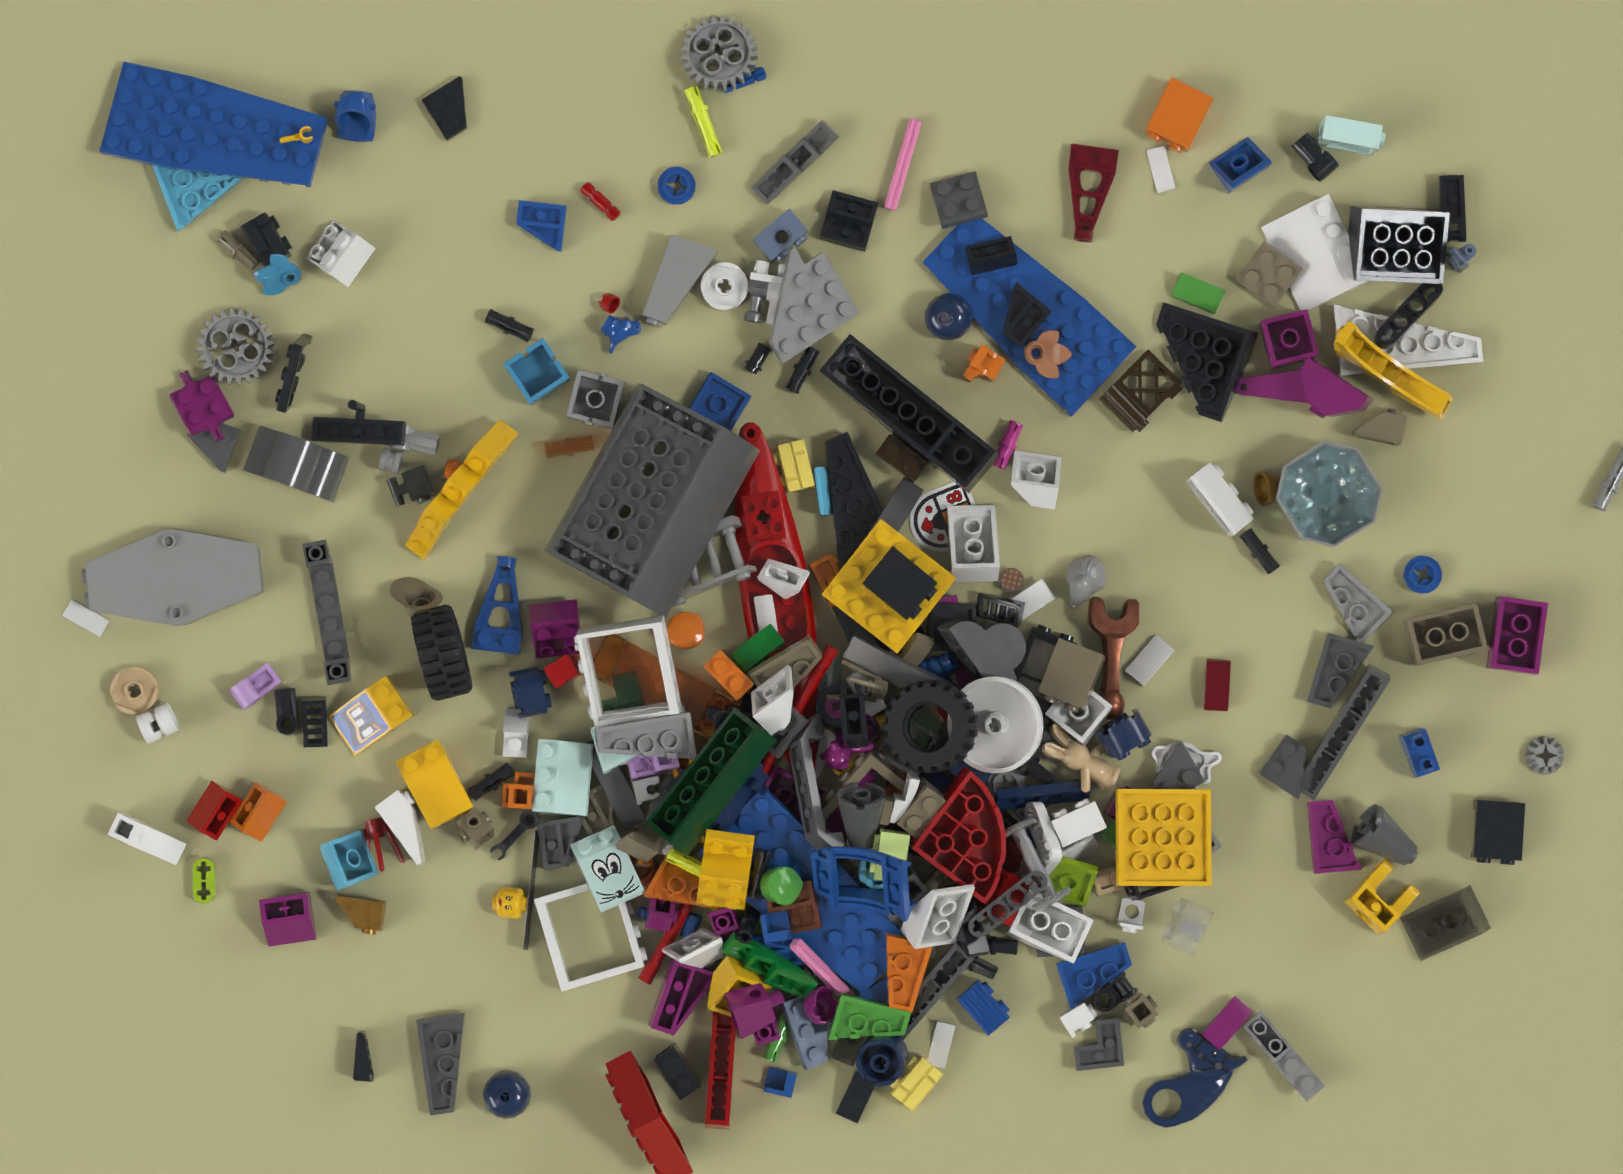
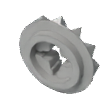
(1537, 746)
(996, 780)

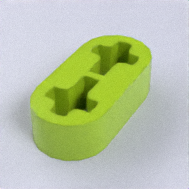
(198, 880)

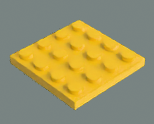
(868, 609)
(1163, 837)

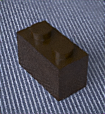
(901, 458)

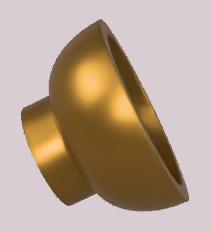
(1265, 487)

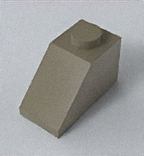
(1383, 428)

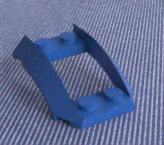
(895, 892)

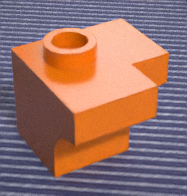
(983, 364)
(520, 792)

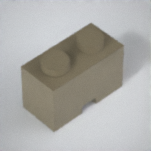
(922, 808)

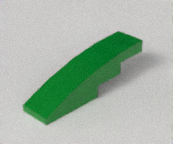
(775, 968)

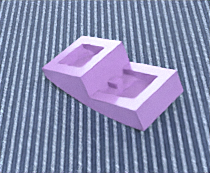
(648, 766)

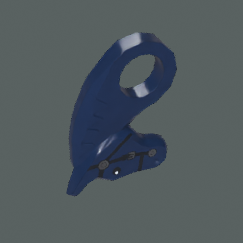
(1202, 1086)

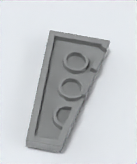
(657, 736)

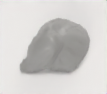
(1084, 579)

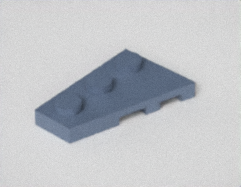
(808, 1037)

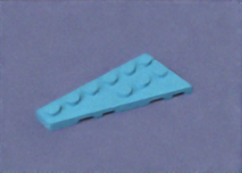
(191, 192)

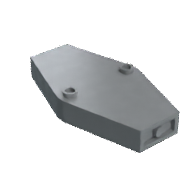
(174, 577)

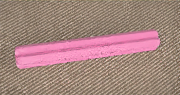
(902, 164)
(819, 967)

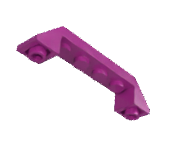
(725, 923)

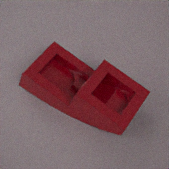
(1217, 684)

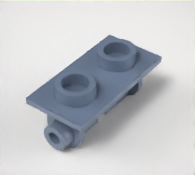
(1458, 259)

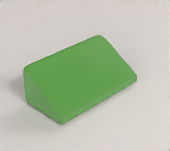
(1198, 293)

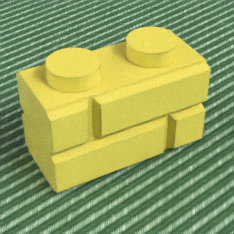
(795, 466)
(916, 1082)

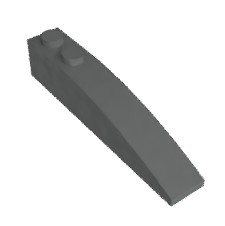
(1343, 729)
(937, 983)

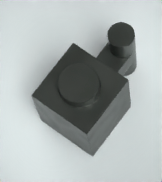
(416, 484)

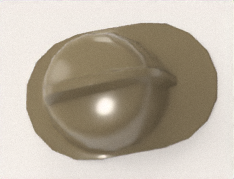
(415, 594)

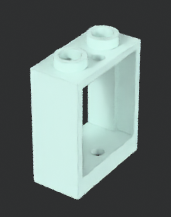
(1350, 135)

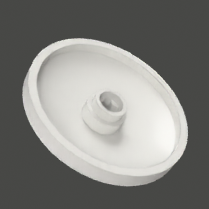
(1007, 724)

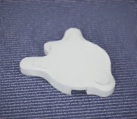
(1203, 760)

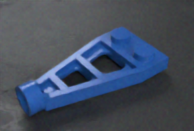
(499, 639)

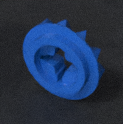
(670, 176)
(1433, 571)

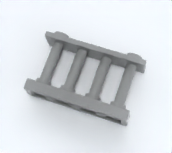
(725, 528)

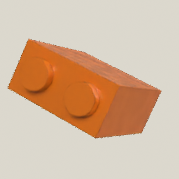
(1178, 115)
(728, 675)

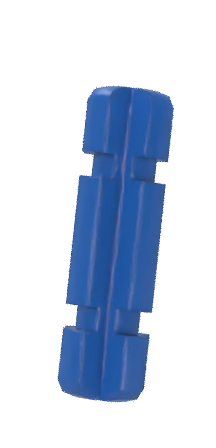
(758, 74)

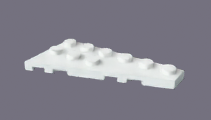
(1417, 349)

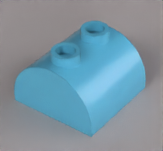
(348, 860)

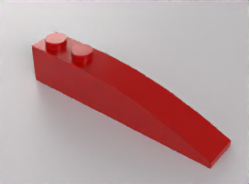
(720, 1072)

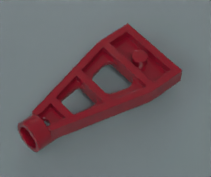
(1094, 160)

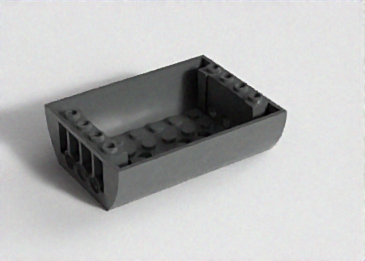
(670, 510)

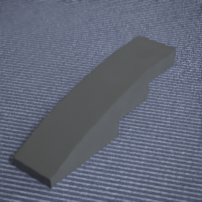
(795, 162)

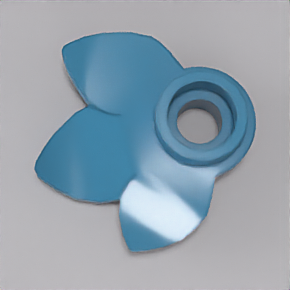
(274, 275)

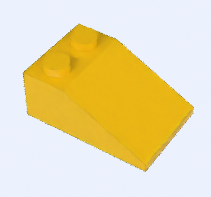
(434, 784)

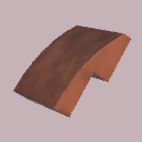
(803, 913)

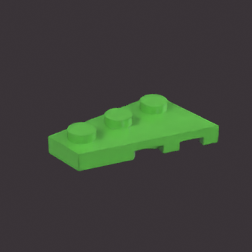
(864, 1017)

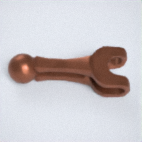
(1112, 637)

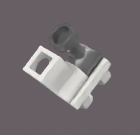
(763, 288)

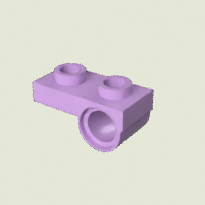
(255, 686)

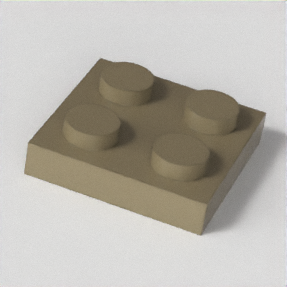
(1269, 273)

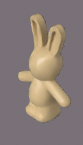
(1077, 757)

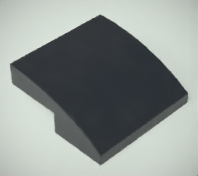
(848, 221)

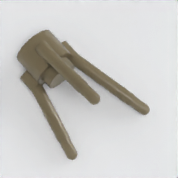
(874, 686)

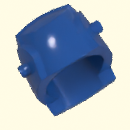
(355, 116)

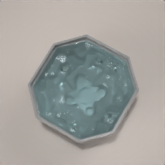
(1329, 493)

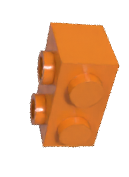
(258, 811)

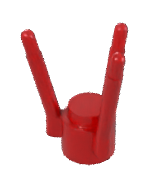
(375, 829)

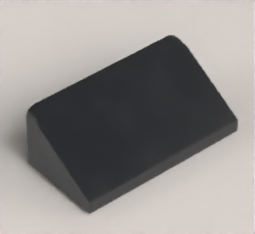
(991, 255)

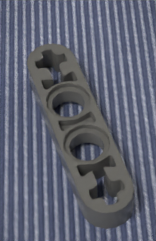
(1005, 900)

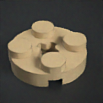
(122, 696)

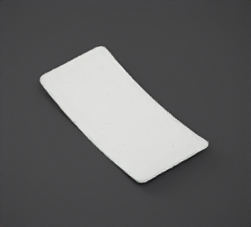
(1160, 169)
(765, 611)
(941, 1044)

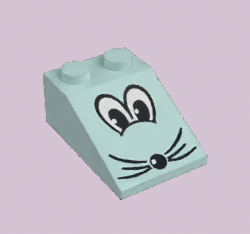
(607, 869)

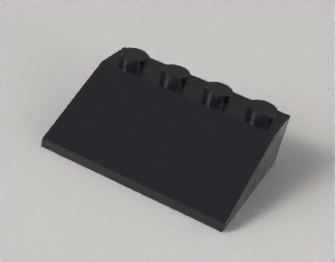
(1398, 244)

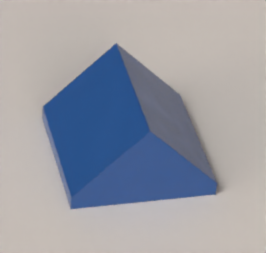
(1239, 164)

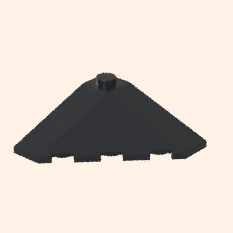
(1209, 355)

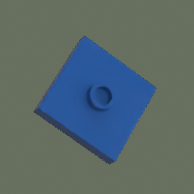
(720, 401)

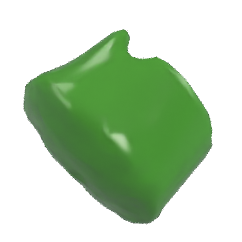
(781, 885)

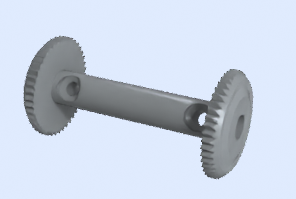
(1034, 863)

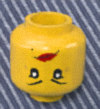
(509, 902)

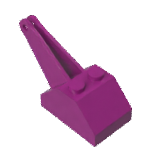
(1311, 384)

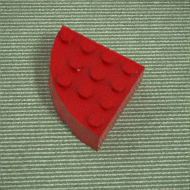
(966, 836)

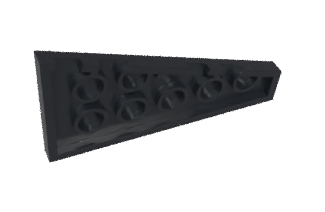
(852, 496)

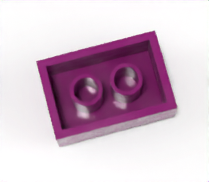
(1517, 635)

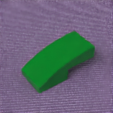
(757, 648)

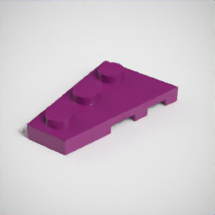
(1328, 840)

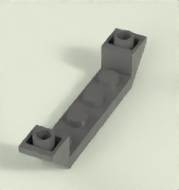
(328, 611)
(806, 786)

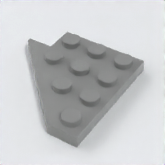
(808, 305)

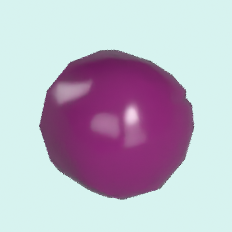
(820, 1005)

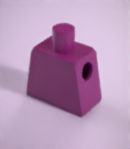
(752, 1008)

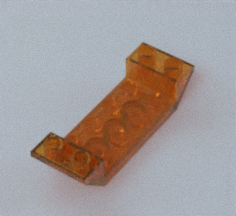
(621, 656)

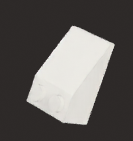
(973, 543)
(403, 820)
(938, 917)
(1051, 929)

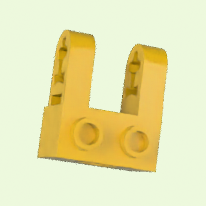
(1371, 907)

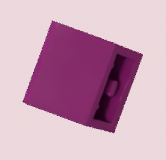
(554, 628)
(288, 919)

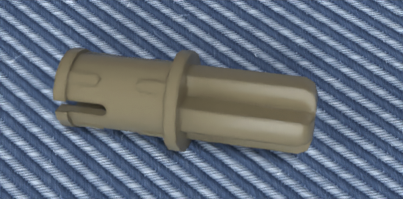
(238, 250)

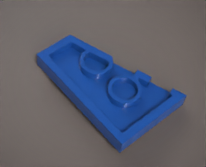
(1092, 971)

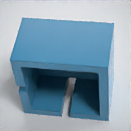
(537, 374)

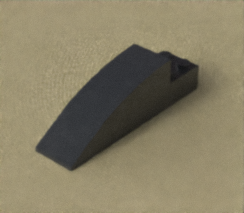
(909, 414)

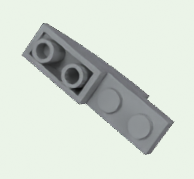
(1283, 1056)

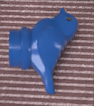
(620, 330)
(941, 666)

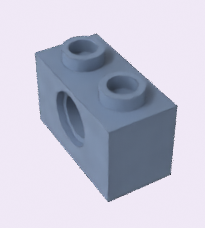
(785, 223)

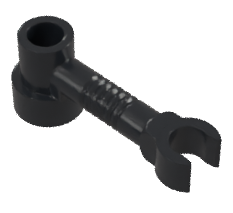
(519, 829)

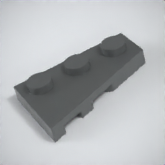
(1336, 668)

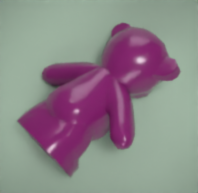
(837, 756)

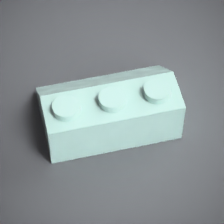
(562, 777)

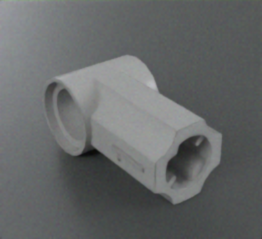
(419, 441)

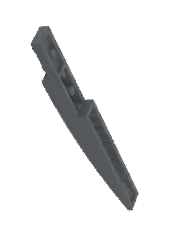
(903, 673)

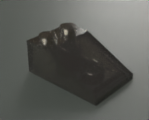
(1445, 923)

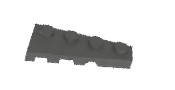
(440, 1052)

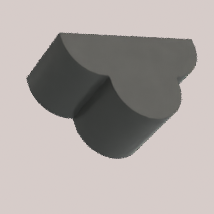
(296, 463)
(985, 648)

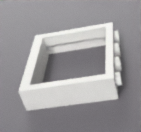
(590, 686)
(554, 948)

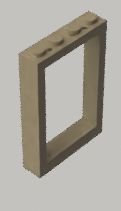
(862, 764)

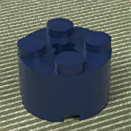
(529, 692)
(1124, 734)
(874, 1067)

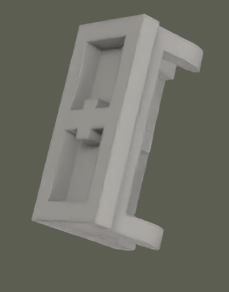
(642, 789)

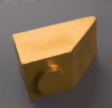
(363, 912)

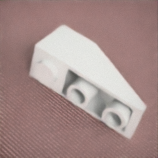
(146, 838)

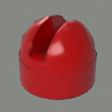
(609, 303)

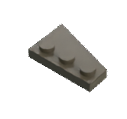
(799, 656)

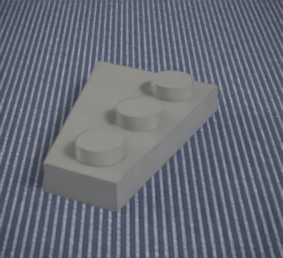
(1358, 605)

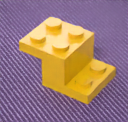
(725, 869)

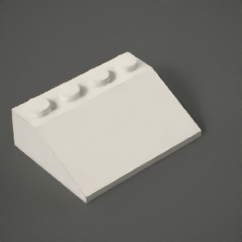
(1321, 246)

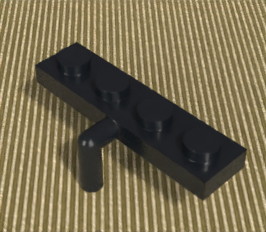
(358, 429)

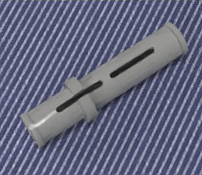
(1602, 501)

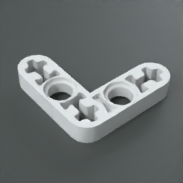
(1044, 838)

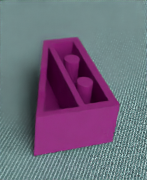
(679, 995)

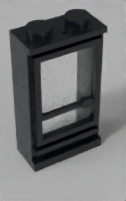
(1032, 668)

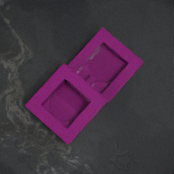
(1226, 1023)

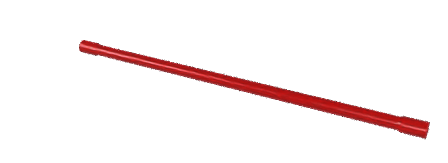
(654, 963)

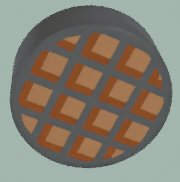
(1011, 580)

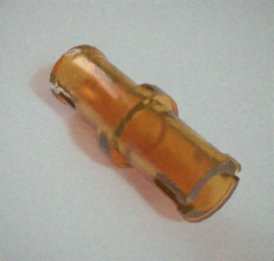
(569, 446)

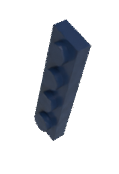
(1047, 794)

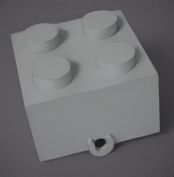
(595, 399)

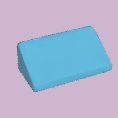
(823, 491)

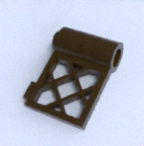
(1127, 405)

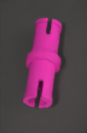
(1007, 444)

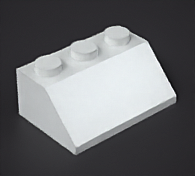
(1220, 499)

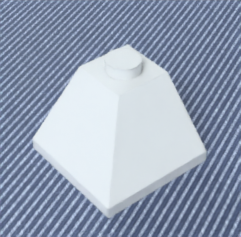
(1036, 478)
(774, 701)
(1083, 723)
(697, 949)

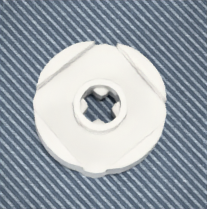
(735, 278)

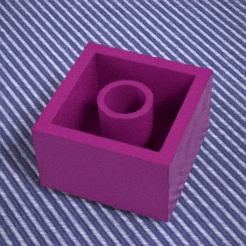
(1288, 339)

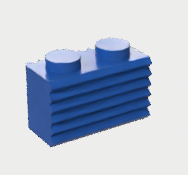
(983, 1007)

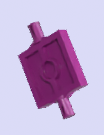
(201, 406)

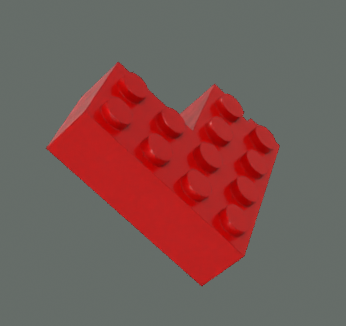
(646, 1116)

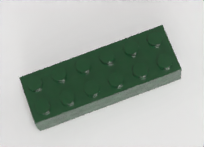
(710, 781)

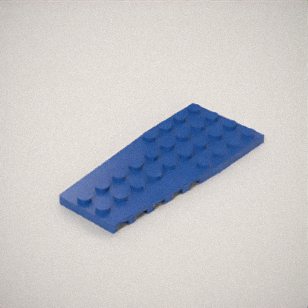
(208, 128)
(1090, 337)
(850, 936)

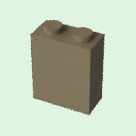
(1071, 675)

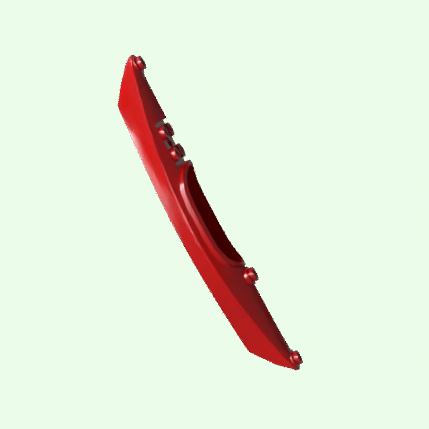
(778, 541)

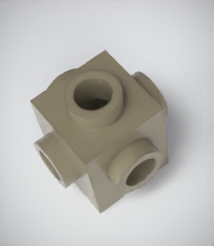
(475, 828)
(1144, 1019)

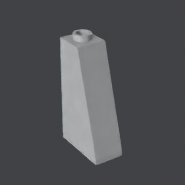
(677, 275)

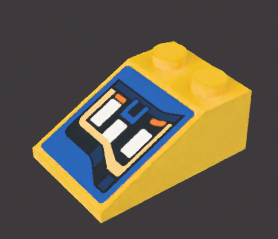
(371, 715)

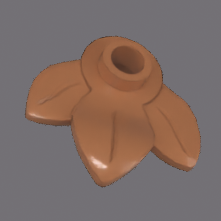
(1050, 354)

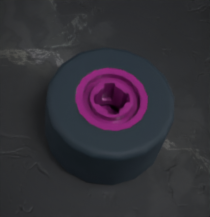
(829, 708)

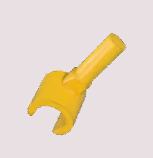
(296, 137)

